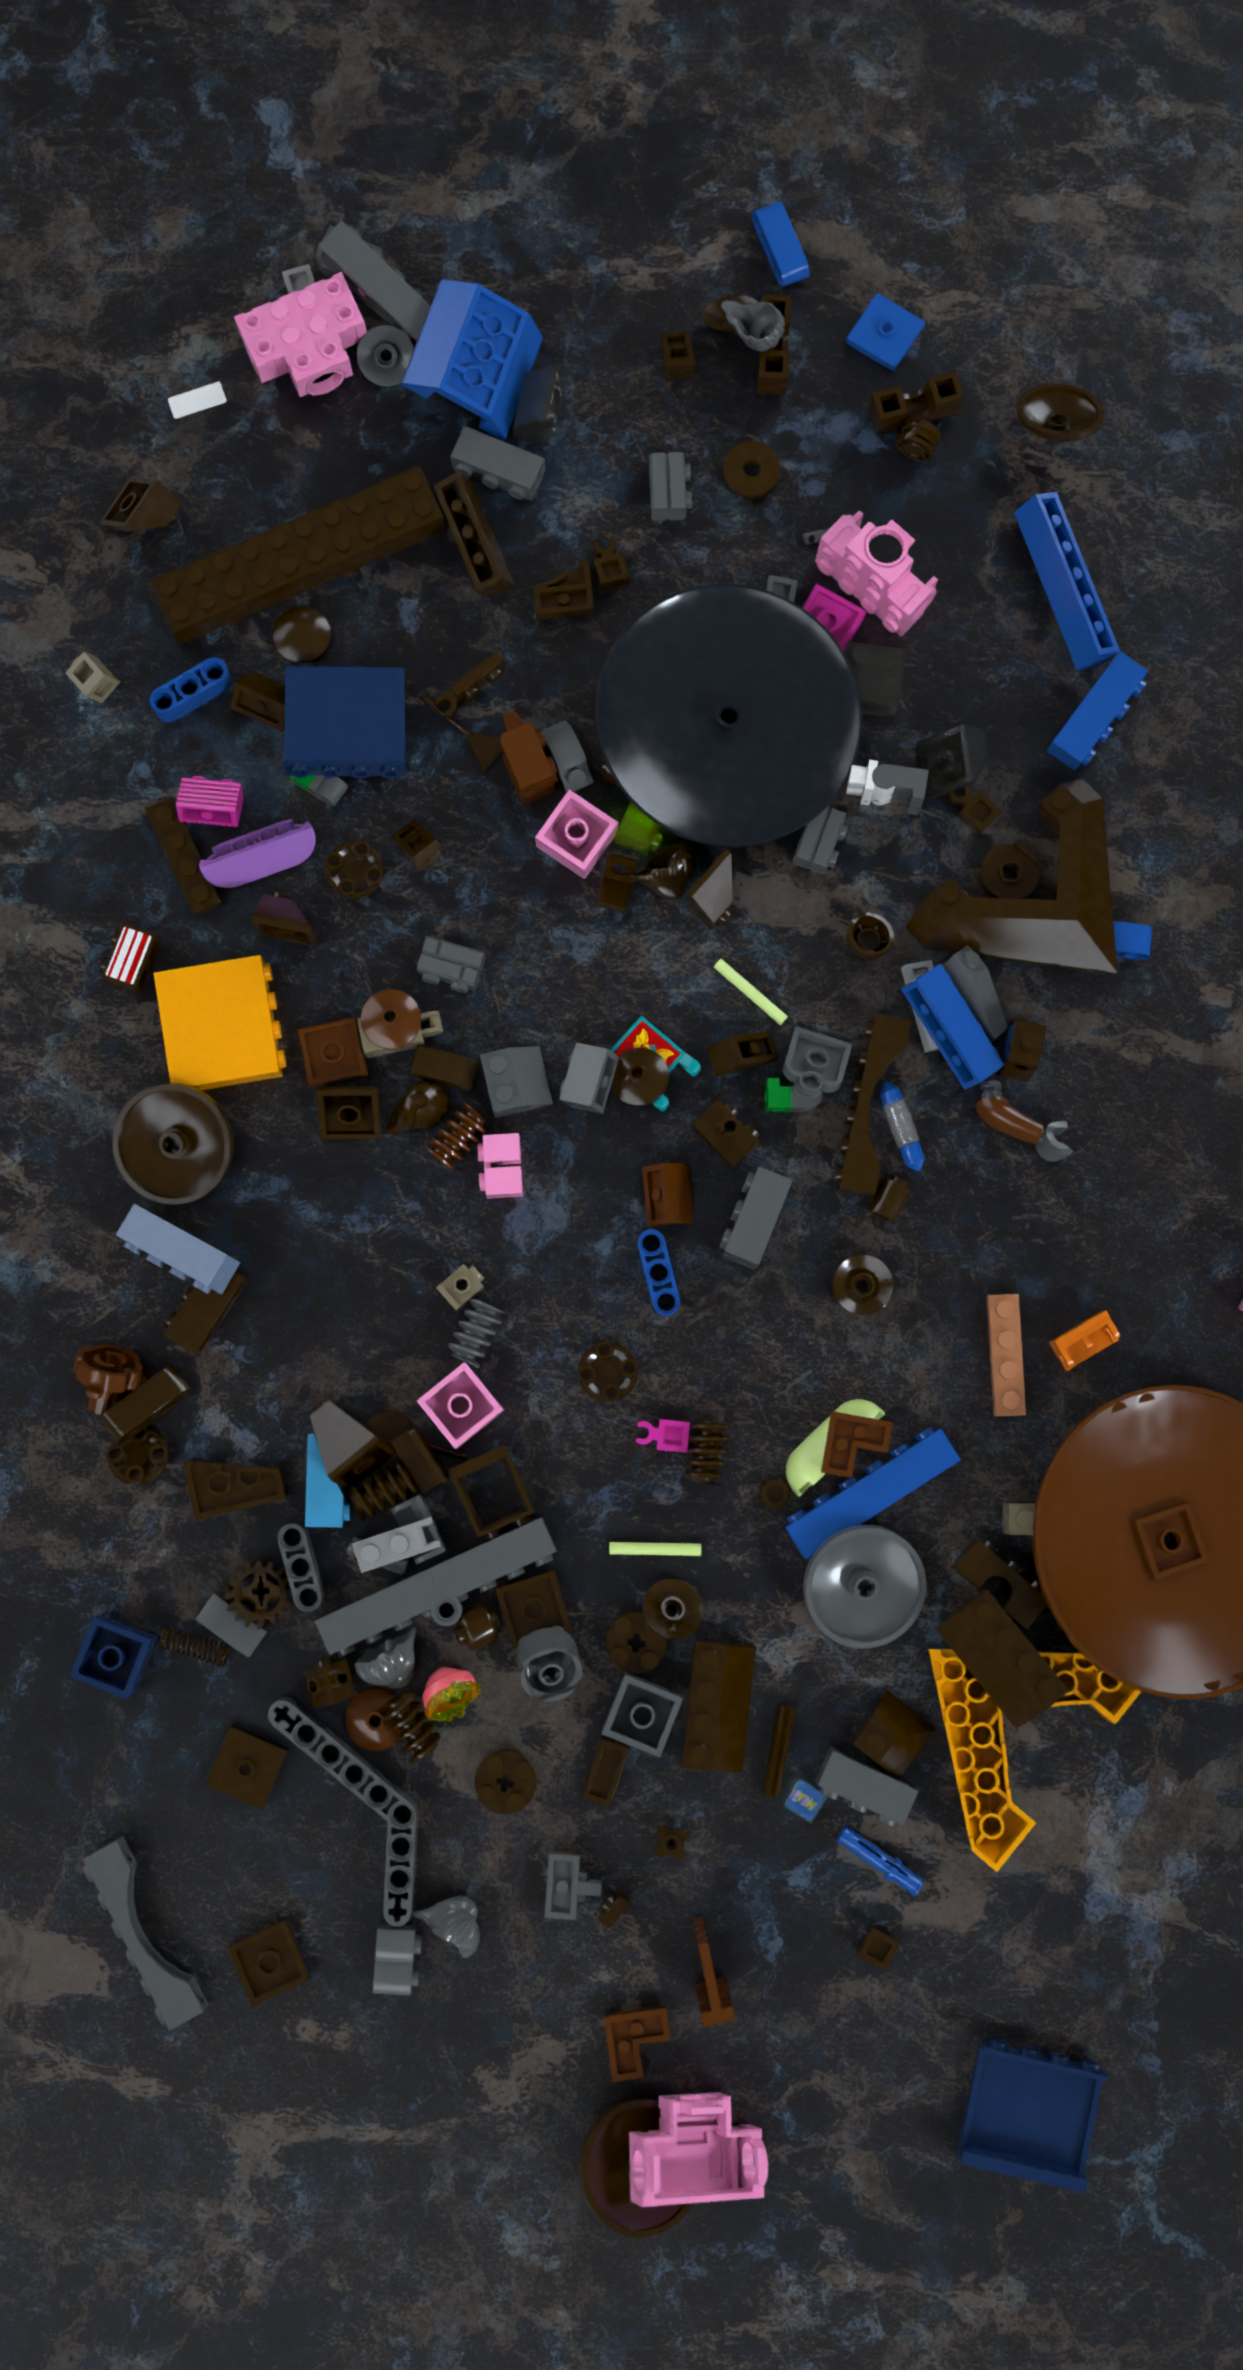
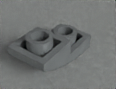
(222, 1623)

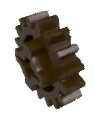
(246, 1594)

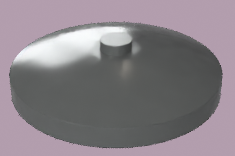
(864, 1586)

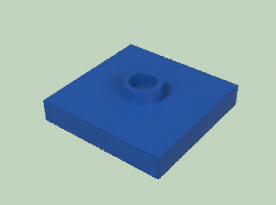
(885, 332)

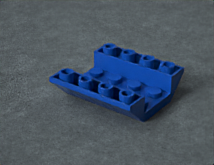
(474, 353)

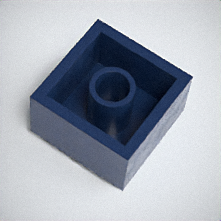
(113, 1656)

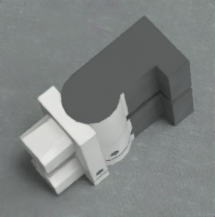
(888, 785)

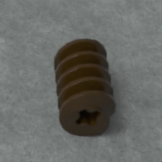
(707, 1452)
(382, 1490)
(411, 1724)

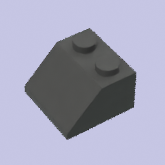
(516, 1080)

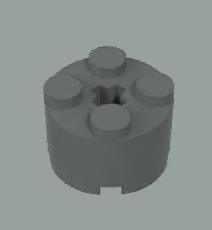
(548, 1663)

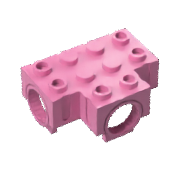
(304, 335)
(881, 587)
(696, 2154)

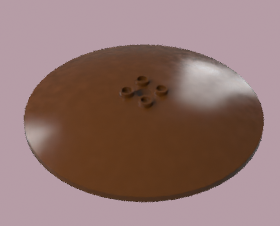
(1099, 1528)

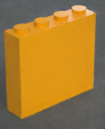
(220, 1023)

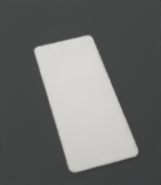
(197, 400)

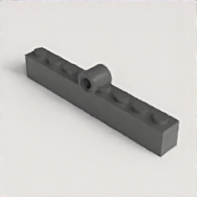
(436, 1585)

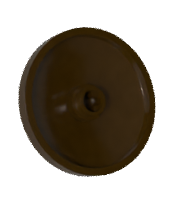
(173, 1143)
(606, 2171)

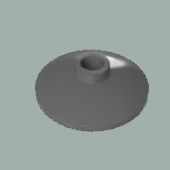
(369, 355)

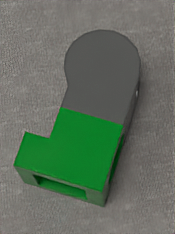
(326, 789)
(785, 1098)

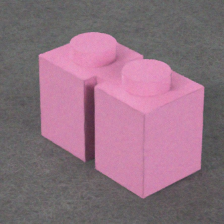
(501, 1150)

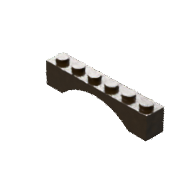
(860, 1164)

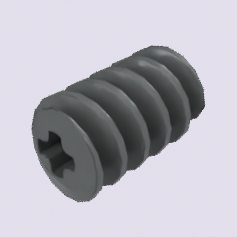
(474, 1332)

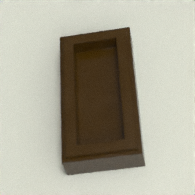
(605, 1771)

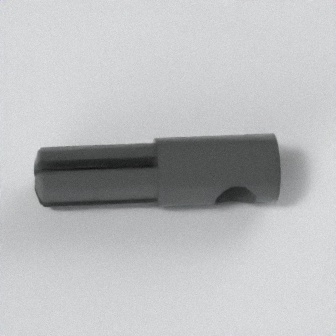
(814, 536)

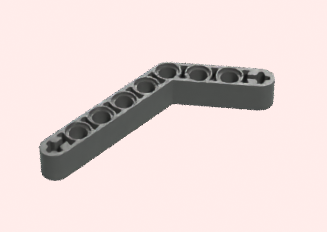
(362, 1789)

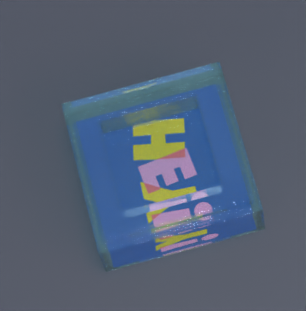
(805, 1800)

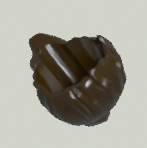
(669, 871)
(419, 1108)

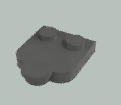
(815, 1063)

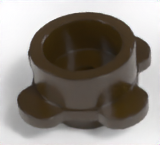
(677, 1835)

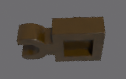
(610, 566)
(977, 810)

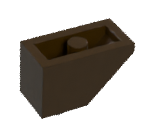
(741, 1053)

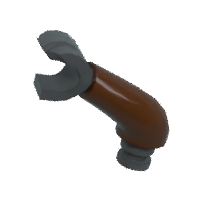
(1001, 1116)

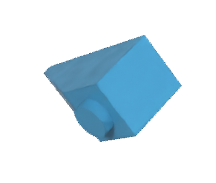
(324, 1498)

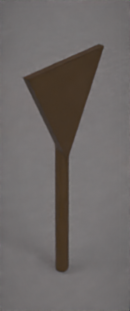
(485, 747)

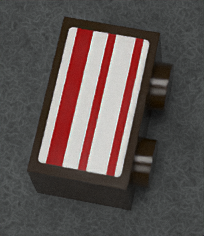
(130, 958)

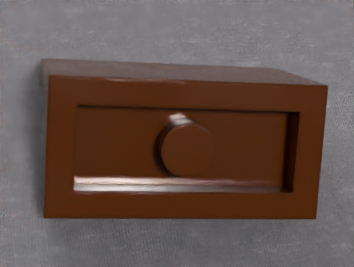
(667, 1194)

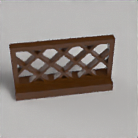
(713, 1993)

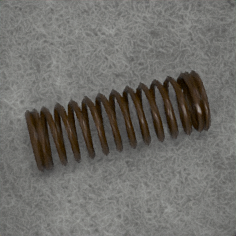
(165, 1636)

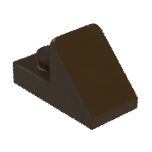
(677, 356)
(417, 845)

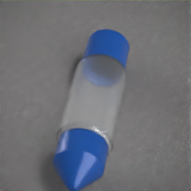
(902, 1126)

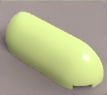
(806, 1460)

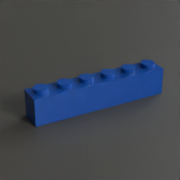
(1066, 581)
(873, 1492)

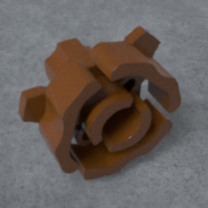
(107, 1374)

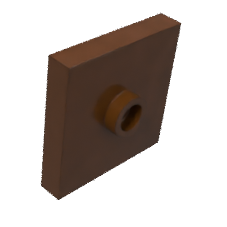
(332, 1052)

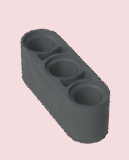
(297, 1582)

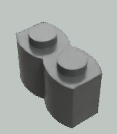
(395, 1959)

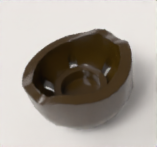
(867, 942)

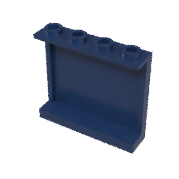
(344, 721)
(1030, 2114)

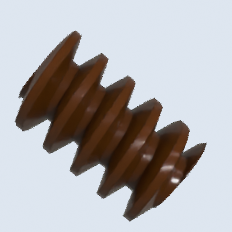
(457, 1136)

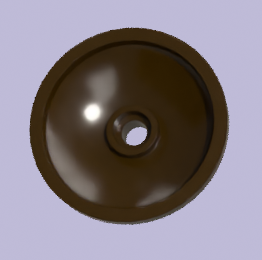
(1060, 412)

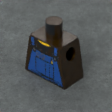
(1022, 1048)

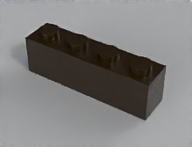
(473, 535)

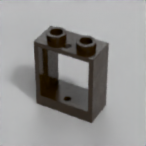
(477, 1463)

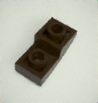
(443, 1067)

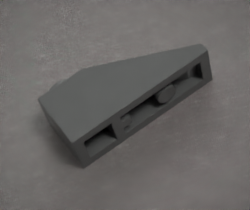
(976, 987)

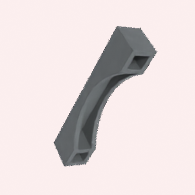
(173, 1990)

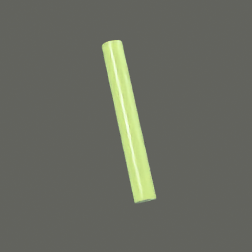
(750, 991)
(637, 1548)

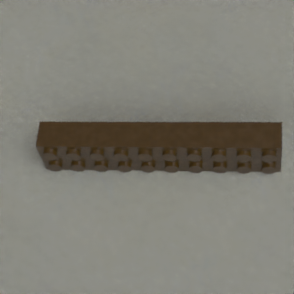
(298, 555)

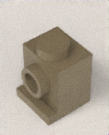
(92, 677)
(458, 1298)

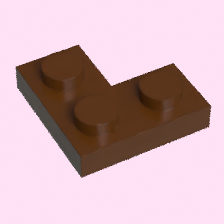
(847, 1434)
(627, 2032)

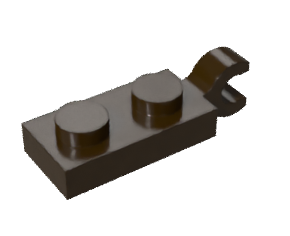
(469, 685)

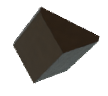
(349, 1112)

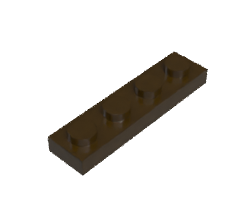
(183, 856)

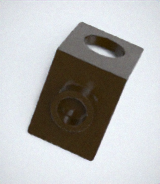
(615, 885)

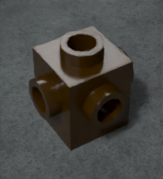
(330, 1682)

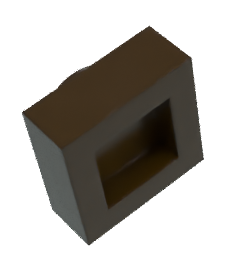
(612, 1908)
(878, 1948)

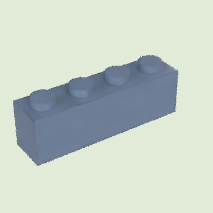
(178, 1249)

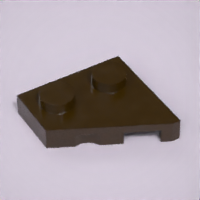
(565, 595)

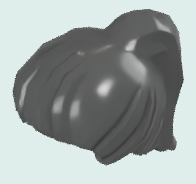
(756, 323)
(390, 1662)
(455, 1923)

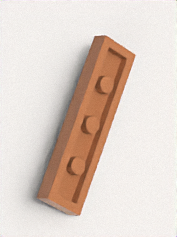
(1006, 1355)

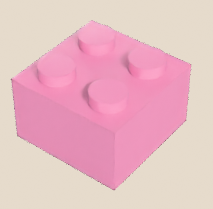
(576, 834)
(460, 1405)

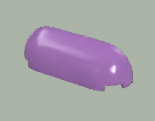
(259, 854)

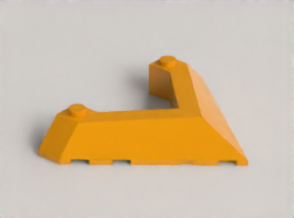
(979, 1747)

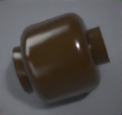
(477, 1628)

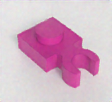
(669, 1436)

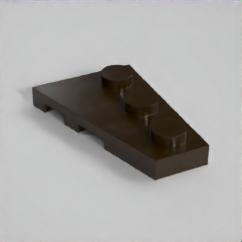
(231, 1487)

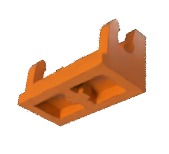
(1085, 1340)

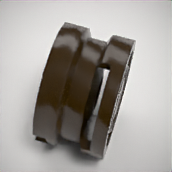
(918, 440)

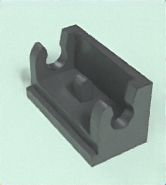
(413, 1511)

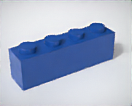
(1097, 711)
(952, 1026)

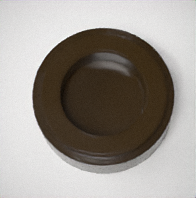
(774, 1493)

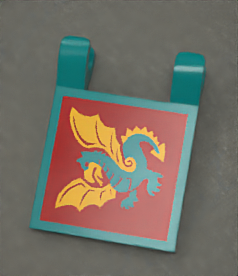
(645, 1035)

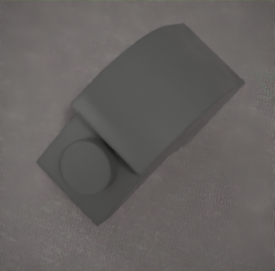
(567, 755)

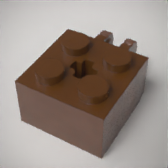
(526, 760)

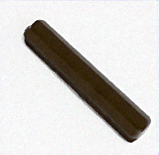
(778, 1750)

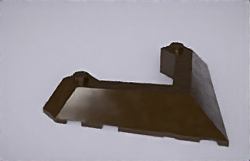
(1064, 931)

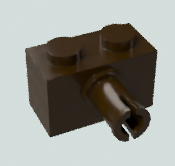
(725, 1133)

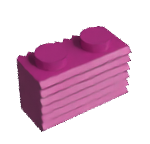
(209, 801)

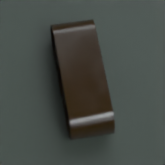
(145, 1404)

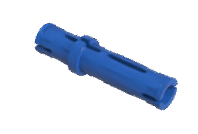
(877, 1858)

